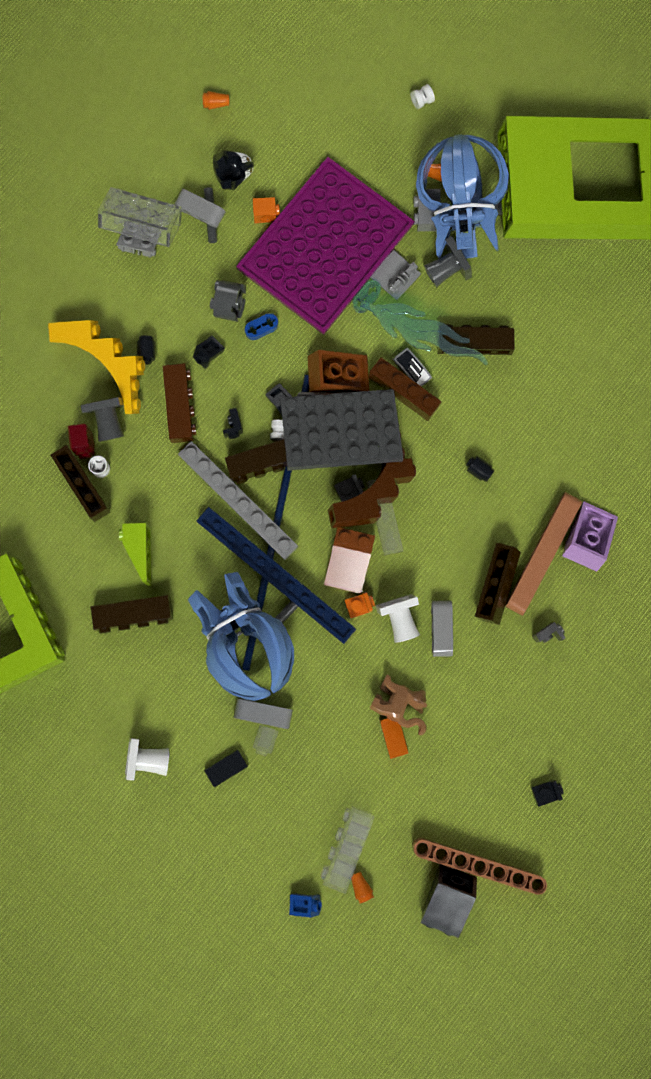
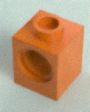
(265, 210)

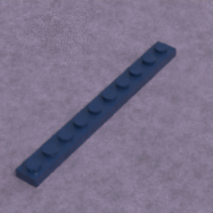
(276, 575)

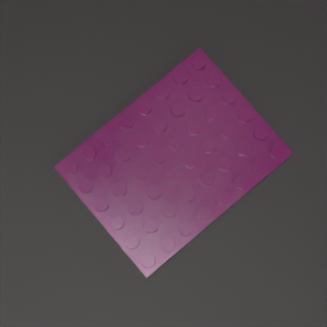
(325, 245)

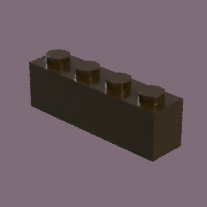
(484, 339)
(257, 462)
(80, 483)
(497, 583)
(131, 613)

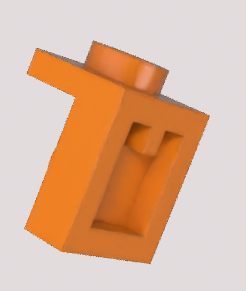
(359, 605)

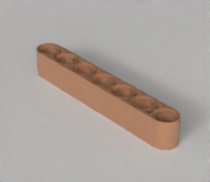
(543, 553)
(487, 871)

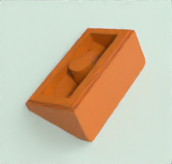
(393, 738)

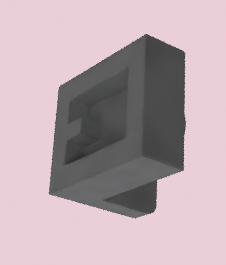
(546, 633)

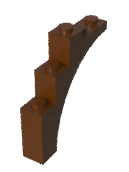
(364, 507)

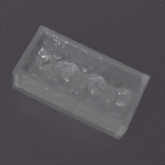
(139, 217)
(348, 848)

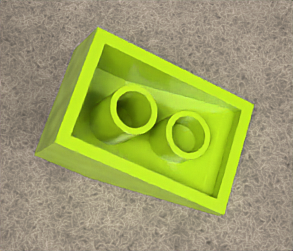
(137, 542)

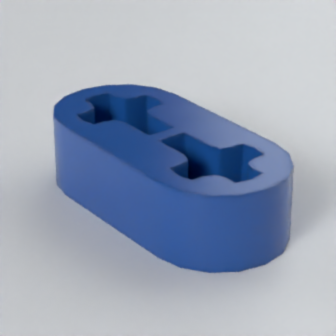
(263, 330)

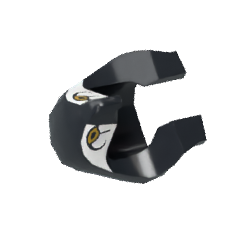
(232, 168)

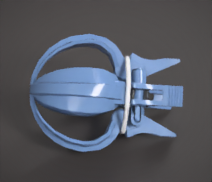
(464, 188)
(220, 631)

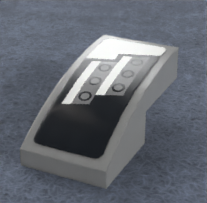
(412, 367)

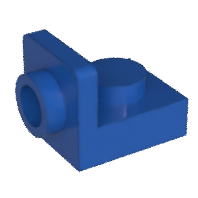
(305, 905)

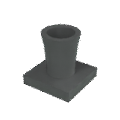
(448, 265)
(106, 418)

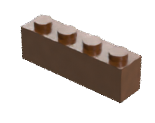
(404, 389)
(178, 403)

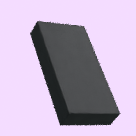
(226, 768)

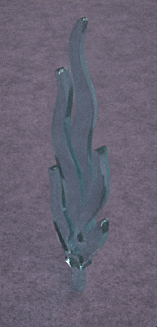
(416, 329)

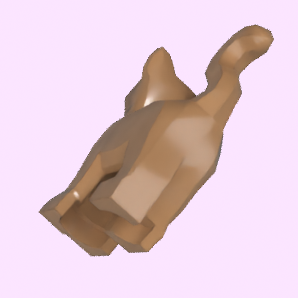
(396, 705)

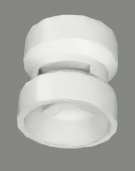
(422, 96)
(277, 433)
(99, 463)

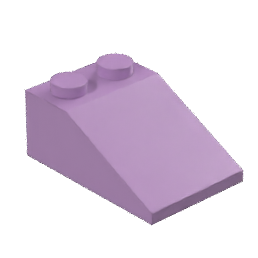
(590, 537)

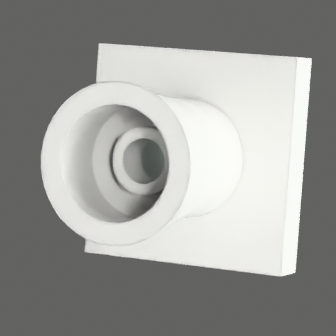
(400, 616)
(145, 760)

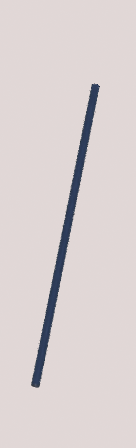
(270, 551)

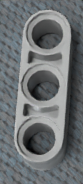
(200, 208)
(442, 628)
(263, 713)

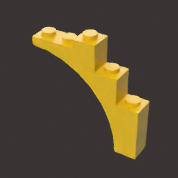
(107, 350)

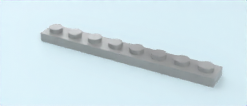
(238, 500)

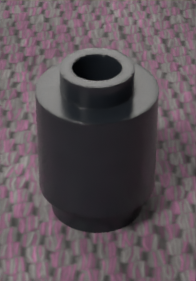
(146, 347)
(479, 468)

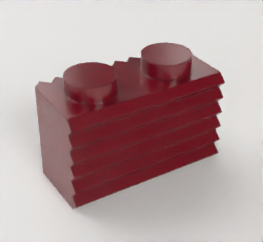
(81, 440)

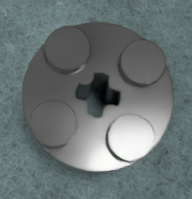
(228, 300)

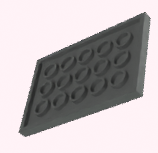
(341, 429)

